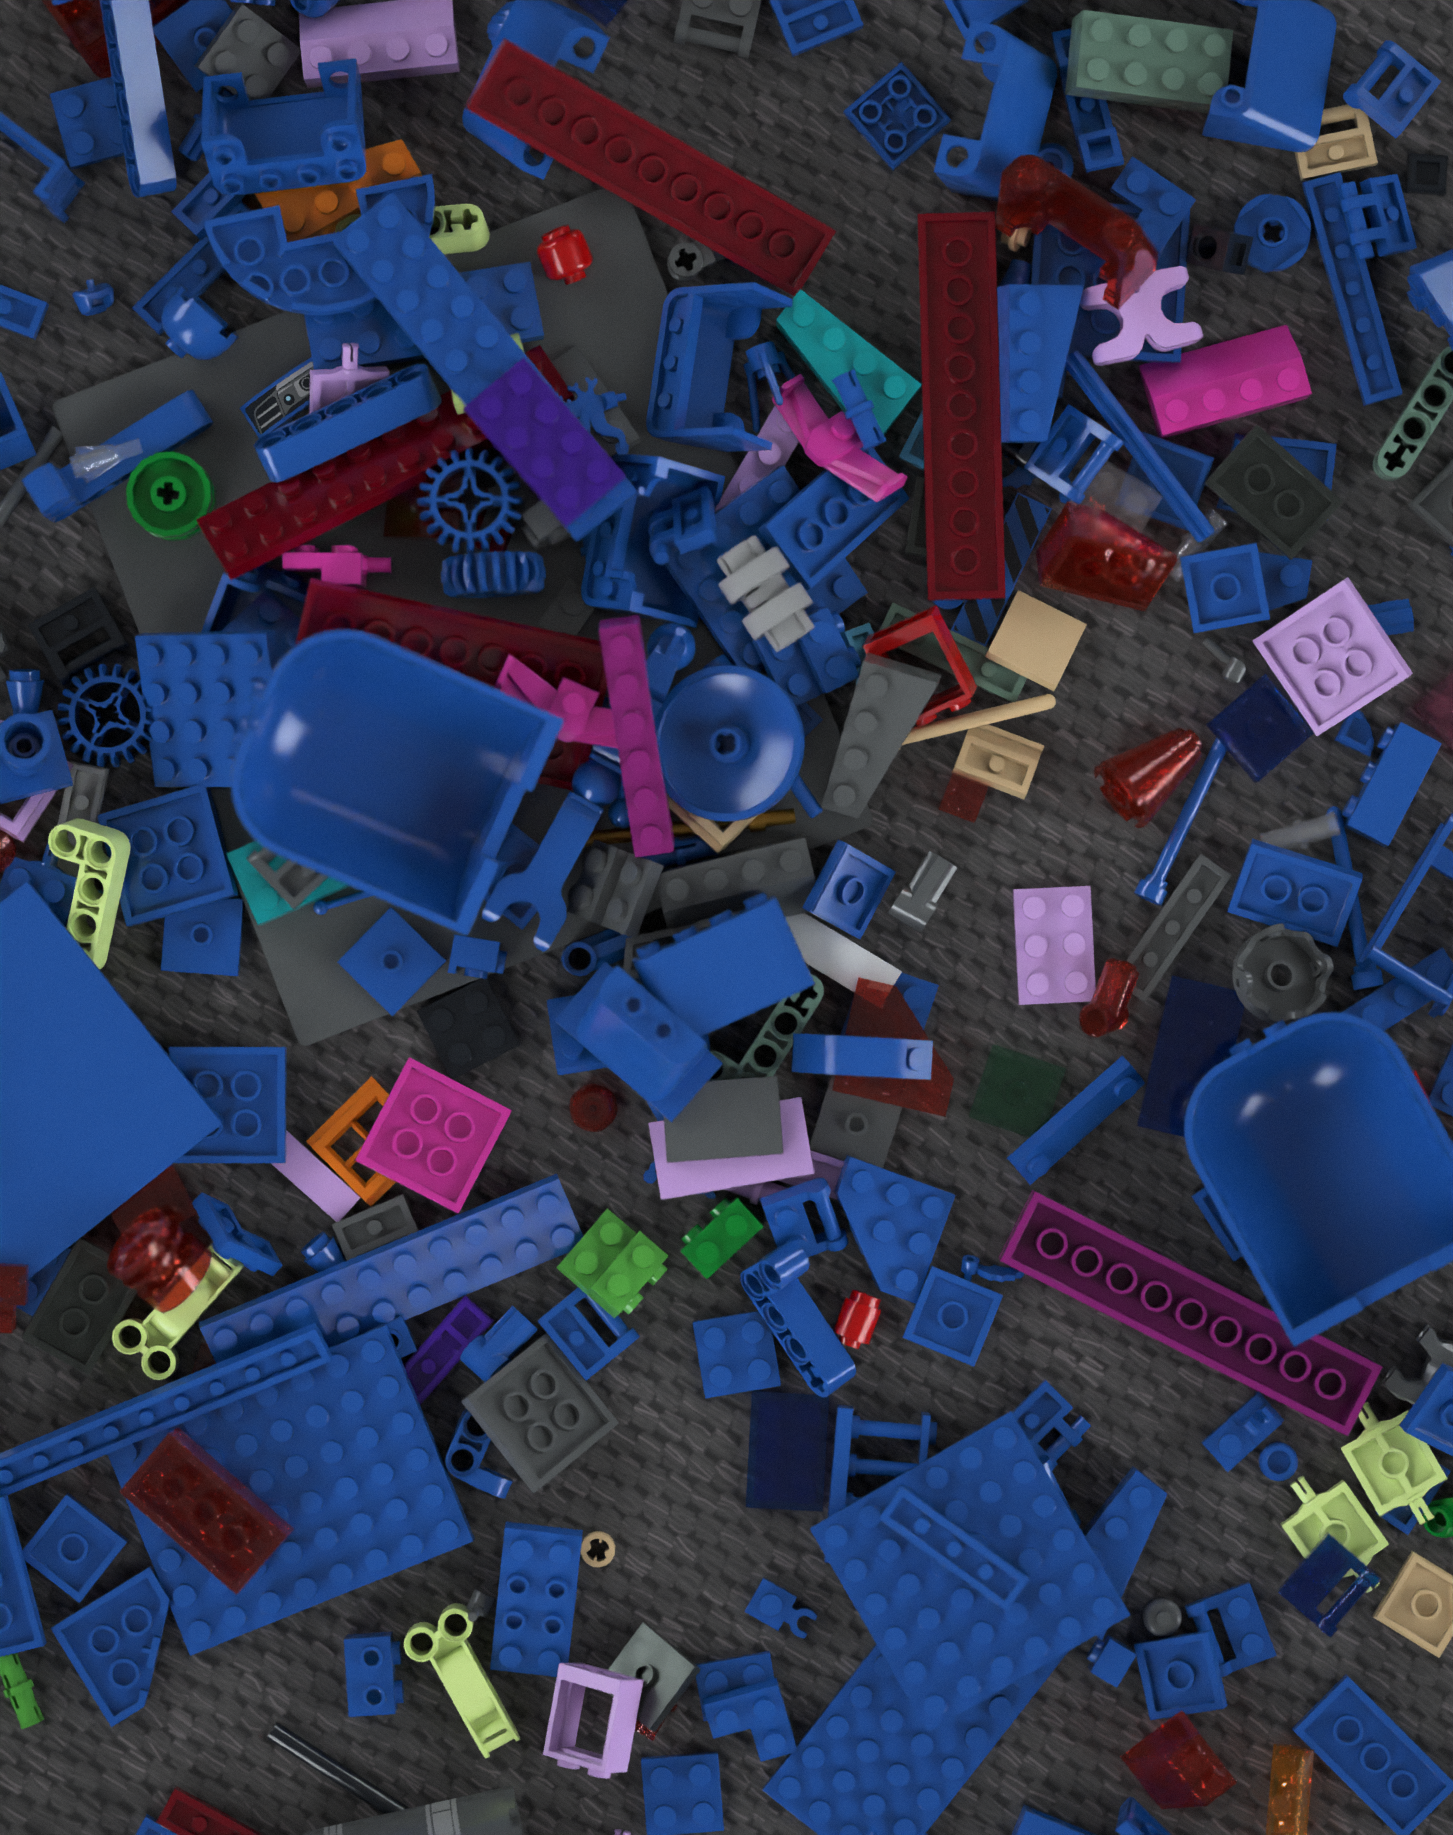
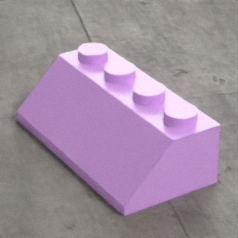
(385, 39)

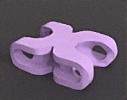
(1143, 319)

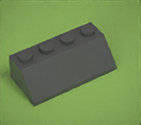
(725, 880)

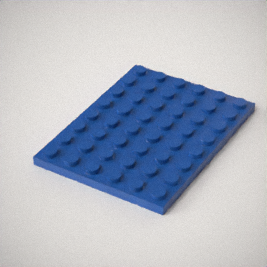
(341, 1463)

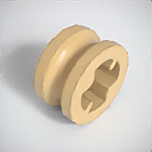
(586, 1546)

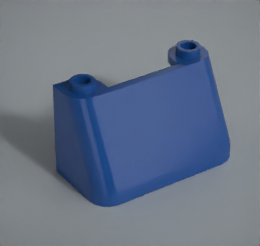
(619, 566)

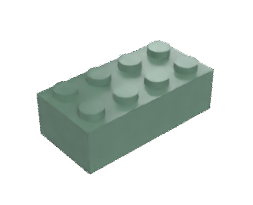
(1147, 61)

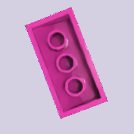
(1225, 382)

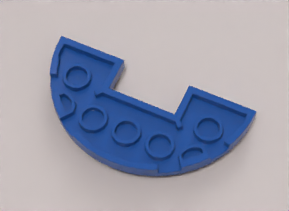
(310, 272)

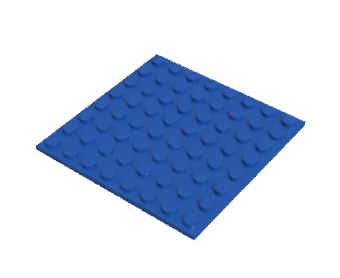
(83, 1091)

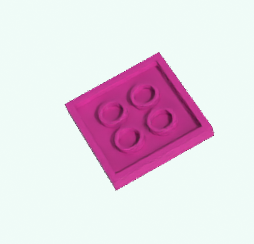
(433, 1135)

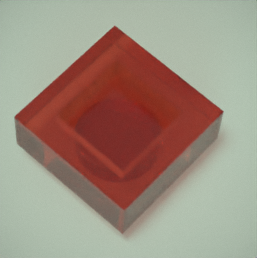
(963, 797)

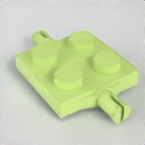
(1393, 1465)
(1336, 1513)

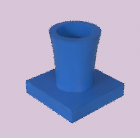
(42, 767)

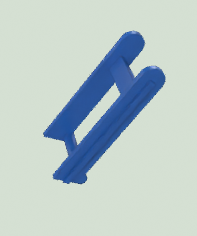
(1441, 860)

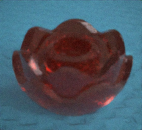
(580, 1107)

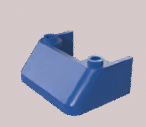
(696, 362)

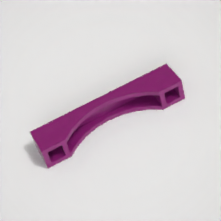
(636, 735)

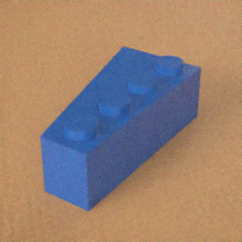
(1123, 1526)

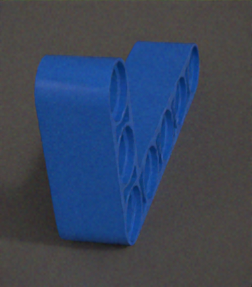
(163, 430)

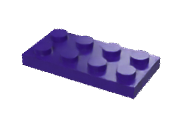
(544, 442)

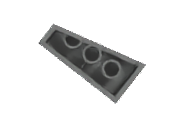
(879, 720)

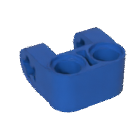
(475, 1473)

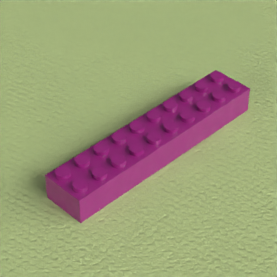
(1188, 1312)

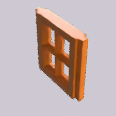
(337, 1125)

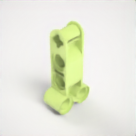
(165, 1330)
(465, 1680)

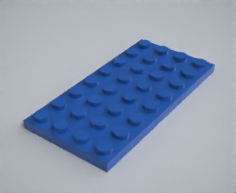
(877, 1766)

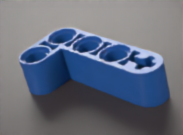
(796, 1320)

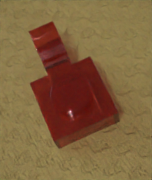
(12, 1293)

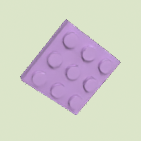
(1332, 656)

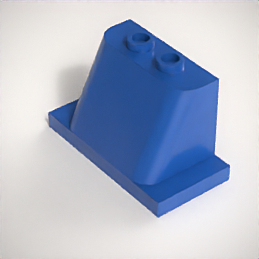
(639, 1040)

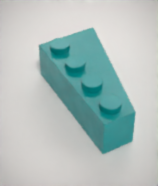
(834, 348)

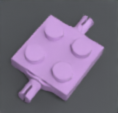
(337, 383)

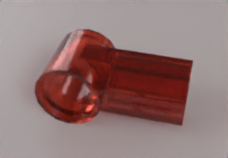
(1110, 998)

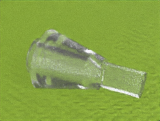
(95, 460)

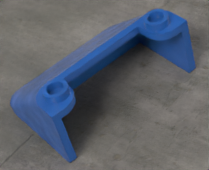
(1283, 79)

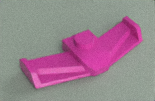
(834, 443)
(570, 702)

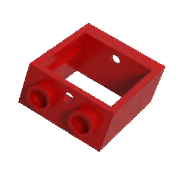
(913, 628)

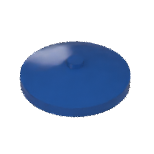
(729, 743)

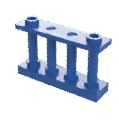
(847, 1464)

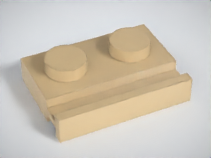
(998, 759)

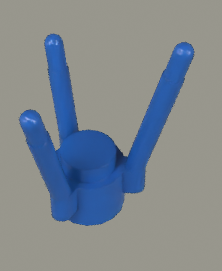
(764, 363)

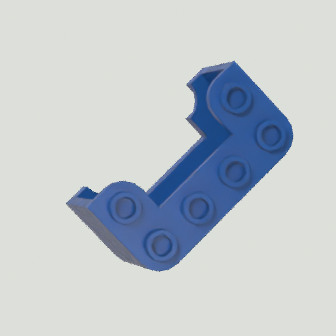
(727, 967)

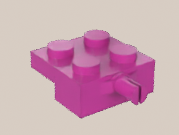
(341, 566)

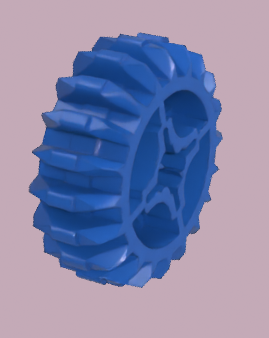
(488, 501)
(493, 574)
(101, 731)

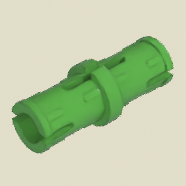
(19, 1691)

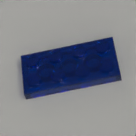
(1192, 1038)

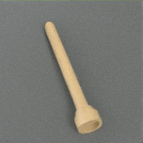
(980, 718)

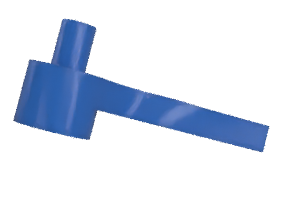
(971, 1266)

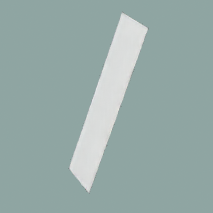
(837, 955)

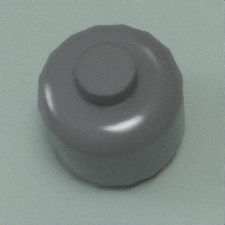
(1161, 1616)

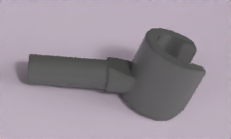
(1234, 669)
(479, 1605)

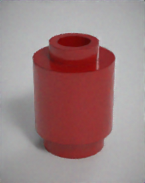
(857, 1319)

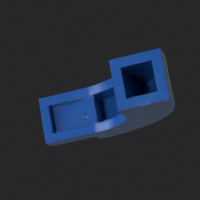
(862, 1056)

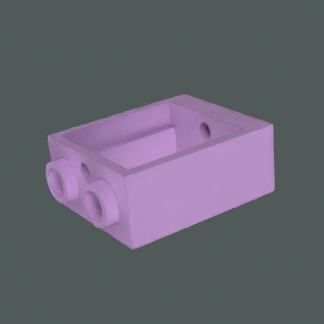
(566, 1714)

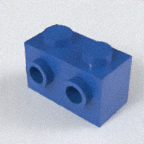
(371, 1674)

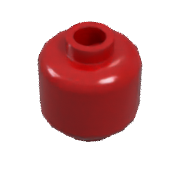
(564, 254)

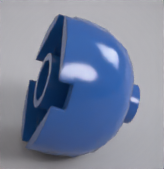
(194, 327)

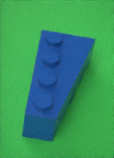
(1033, 351)

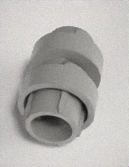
(758, 582)

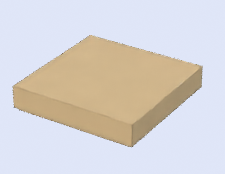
(1035, 640)
(1420, 1604)

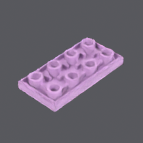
(705, 1176)

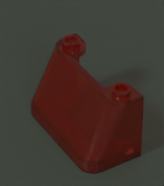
(1039, 195)

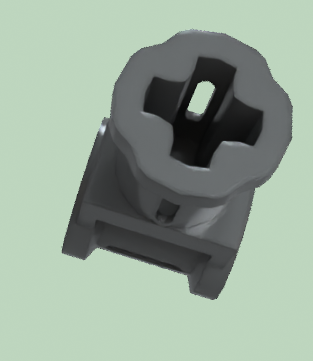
(703, 259)

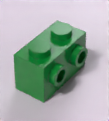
(722, 1237)

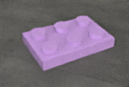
(1054, 945)

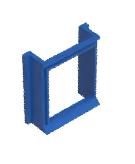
(59, 184)

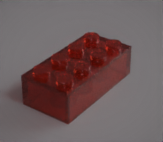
(206, 1510)

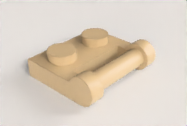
(1339, 150)

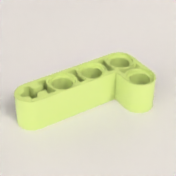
(457, 217)
(93, 865)

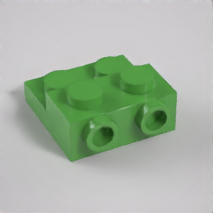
(613, 1264)

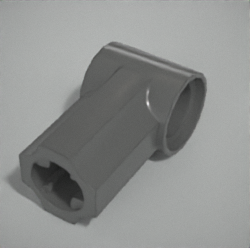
(919, 898)

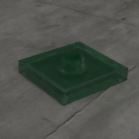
(1016, 1091)

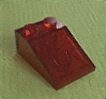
(1102, 558)

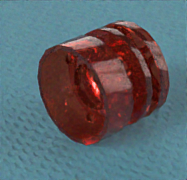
(159, 1260)

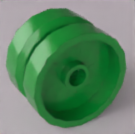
(154, 480)

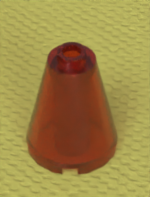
(1148, 774)

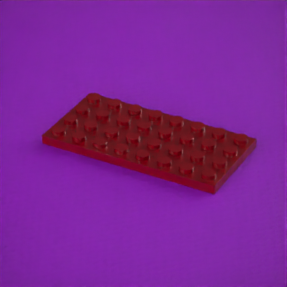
(467, 645)

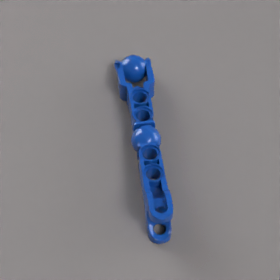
(593, 786)

